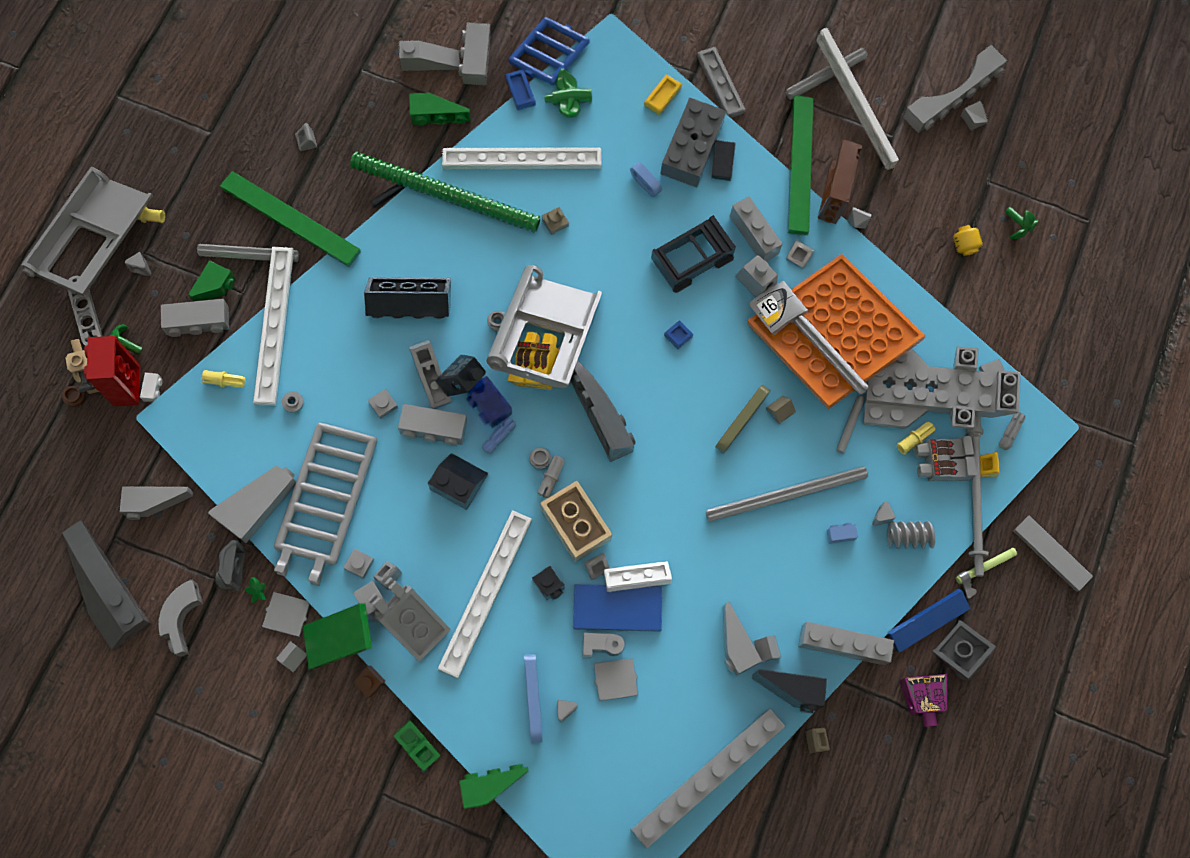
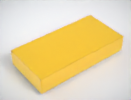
(662, 94)

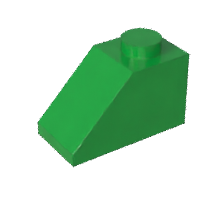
(212, 283)

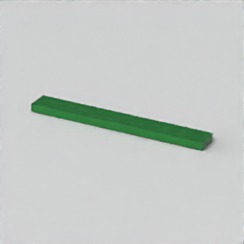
(800, 165)
(290, 219)

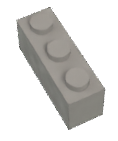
(475, 53)
(755, 229)
(195, 317)
(432, 425)

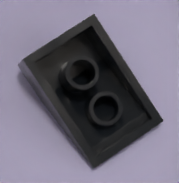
(797, 690)

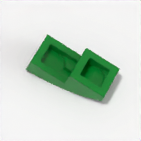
(416, 745)

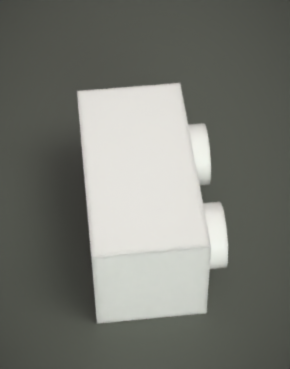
(151, 387)

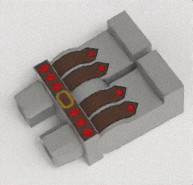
(946, 459)

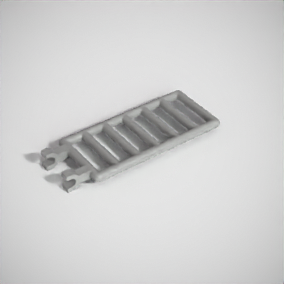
(351, 499)

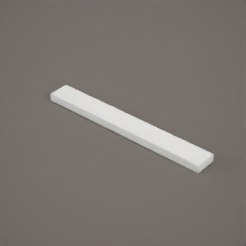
(857, 99)
(521, 158)
(273, 326)
(484, 594)

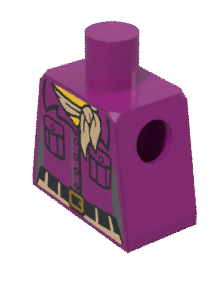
(926, 696)

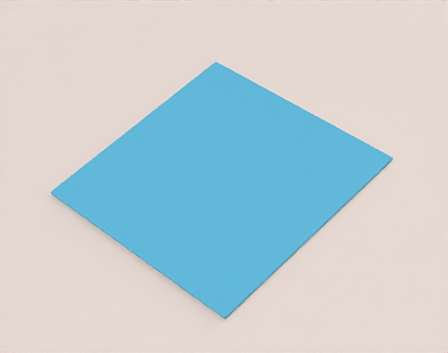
(771, 563)

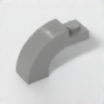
(174, 612)

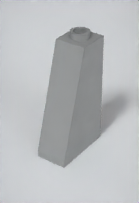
(253, 504)

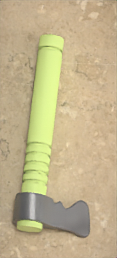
(964, 578)

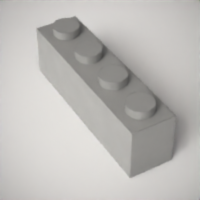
(846, 643)

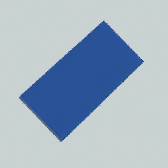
(617, 610)

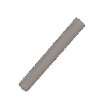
(850, 424)

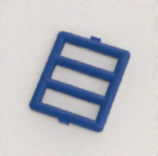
(536, 34)

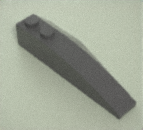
(602, 414)
(102, 589)

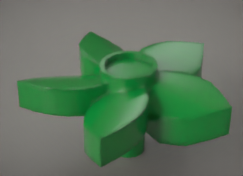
(256, 589)

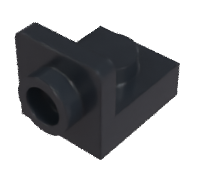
(549, 584)

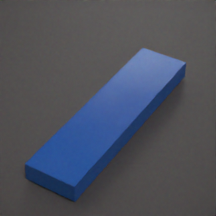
(929, 620)

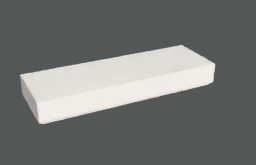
(637, 576)

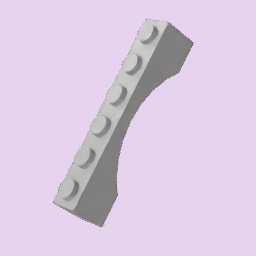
(927, 110)

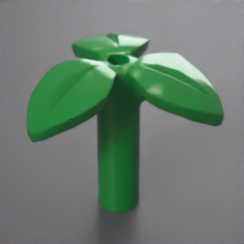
(1027, 223)
(126, 343)

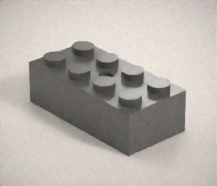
(693, 142)

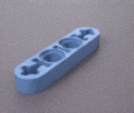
(533, 698)

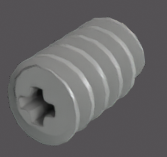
(912, 533)

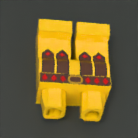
(536, 357)

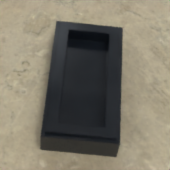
(723, 160)

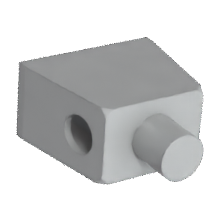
(757, 276)

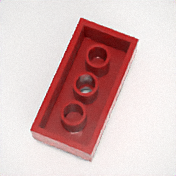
(113, 371)

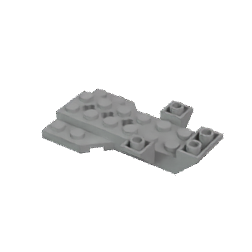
(957, 391)

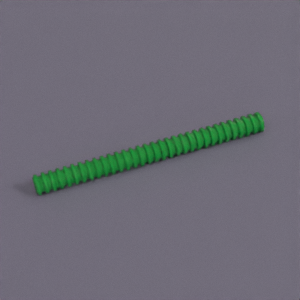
(444, 191)

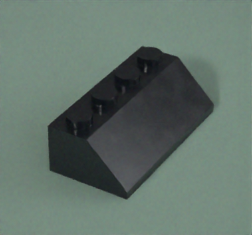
(407, 297)

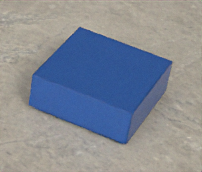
(678, 334)

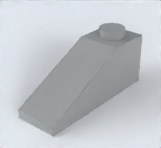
(427, 56)
(429, 371)
(146, 501)
(738, 647)

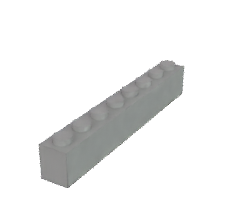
(707, 778)

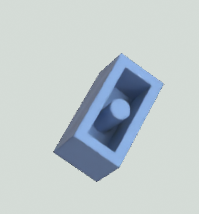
(842, 533)

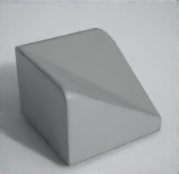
(974, 116)

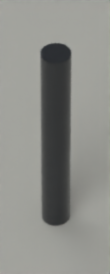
(388, 193)

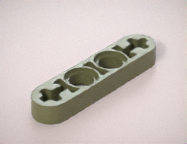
(742, 419)

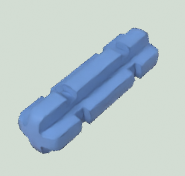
(498, 435)

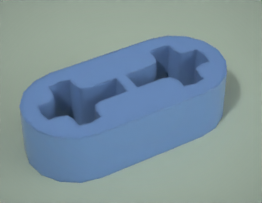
(646, 179)

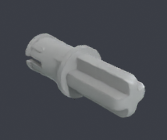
(551, 476)

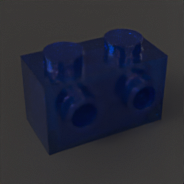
(489, 402)

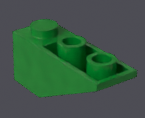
(431, 109)
(484, 789)

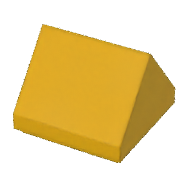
(989, 465)

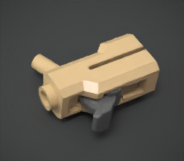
(75, 364)

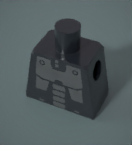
(461, 376)

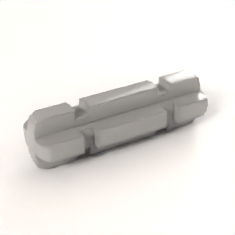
(1011, 431)

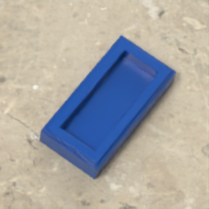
(520, 89)

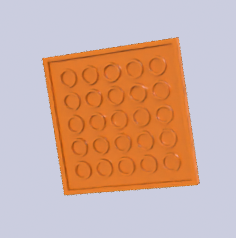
(853, 320)

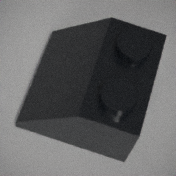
(457, 480)

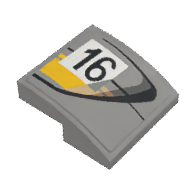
(778, 307)

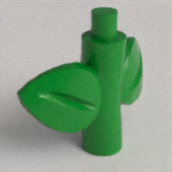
(568, 94)

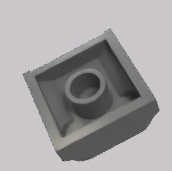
(231, 566)
(964, 651)

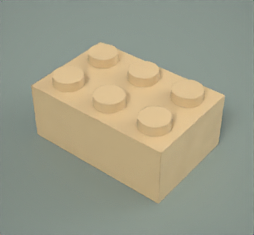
(576, 521)

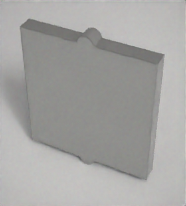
(286, 614)
(616, 679)

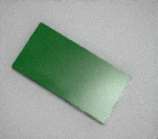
(337, 636)

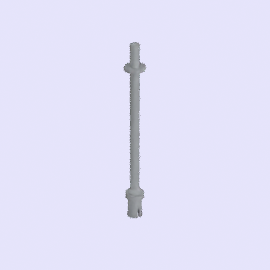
(978, 552)

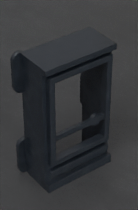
(717, 239)

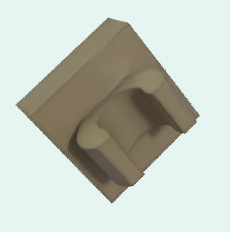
(555, 220)

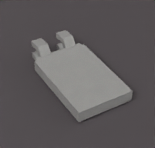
(409, 619)

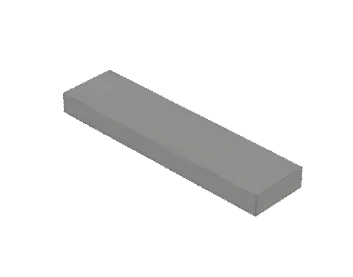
(721, 82)
(1053, 553)

